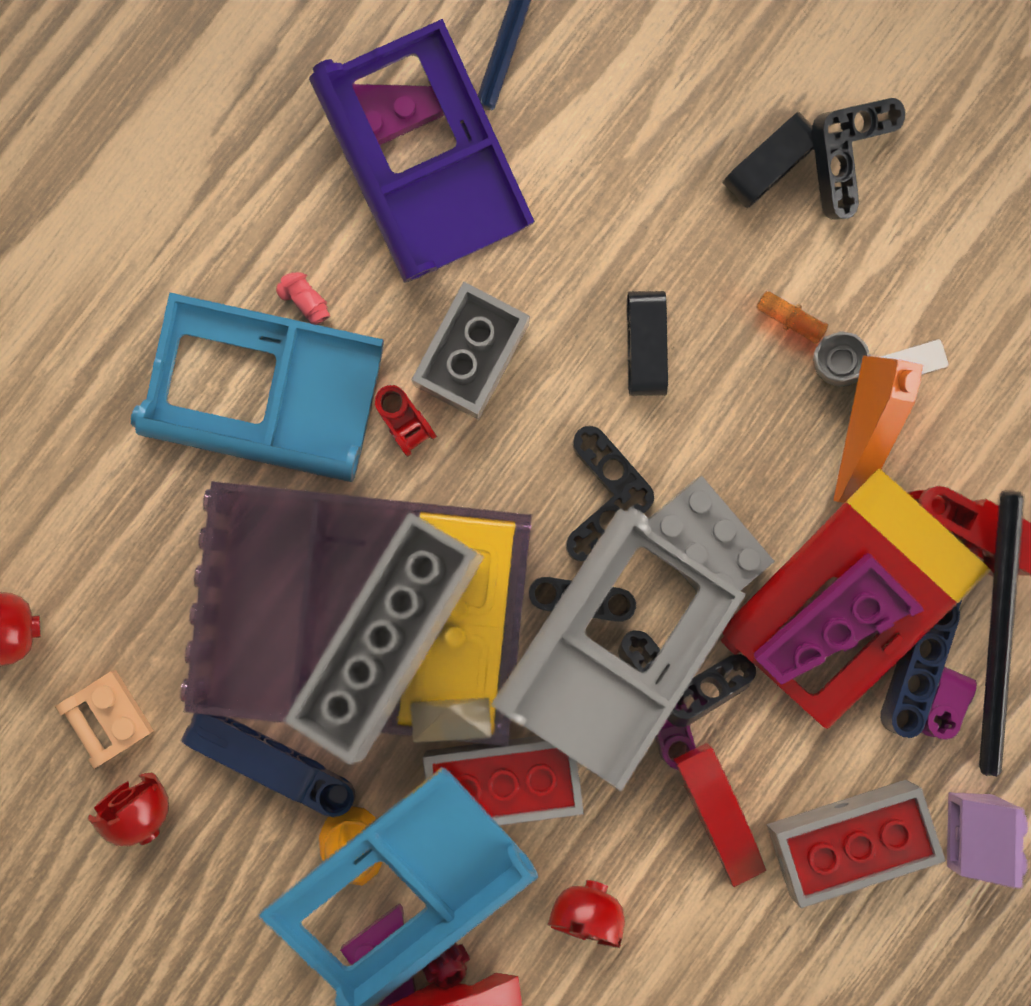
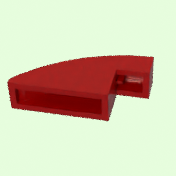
(720, 814)
(492, 991)

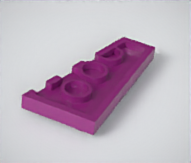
(847, 611)

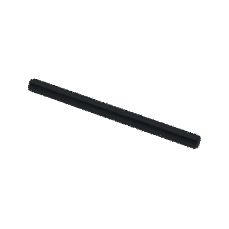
(1001, 631)

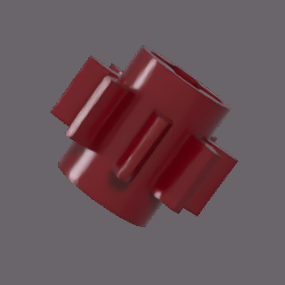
(448, 967)

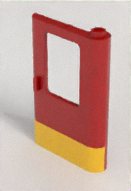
(905, 543)

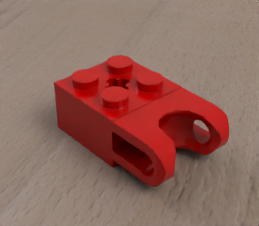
(972, 524)

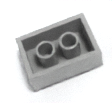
(471, 350)
(710, 534)

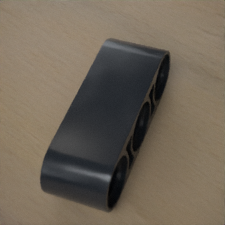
(771, 160)
(647, 343)
(603, 611)

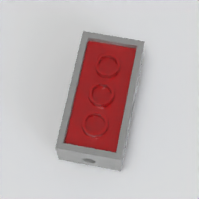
(513, 781)
(855, 843)

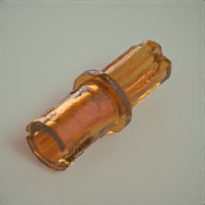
(792, 316)

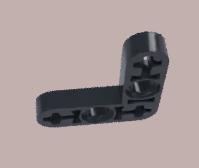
(839, 145)
(618, 488)
(716, 675)

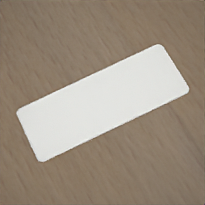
(929, 355)

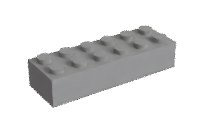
(384, 639)

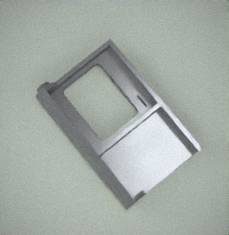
(589, 697)

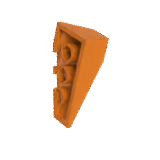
(879, 411)

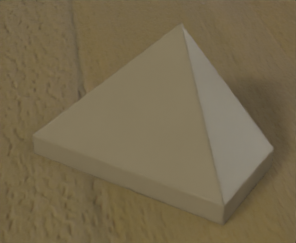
(451, 720)

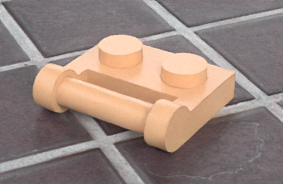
(114, 711)

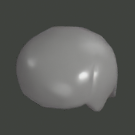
(840, 358)

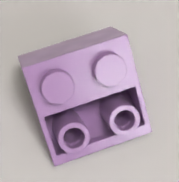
(986, 838)

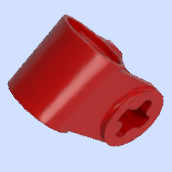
(404, 421)

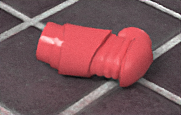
(309, 302)

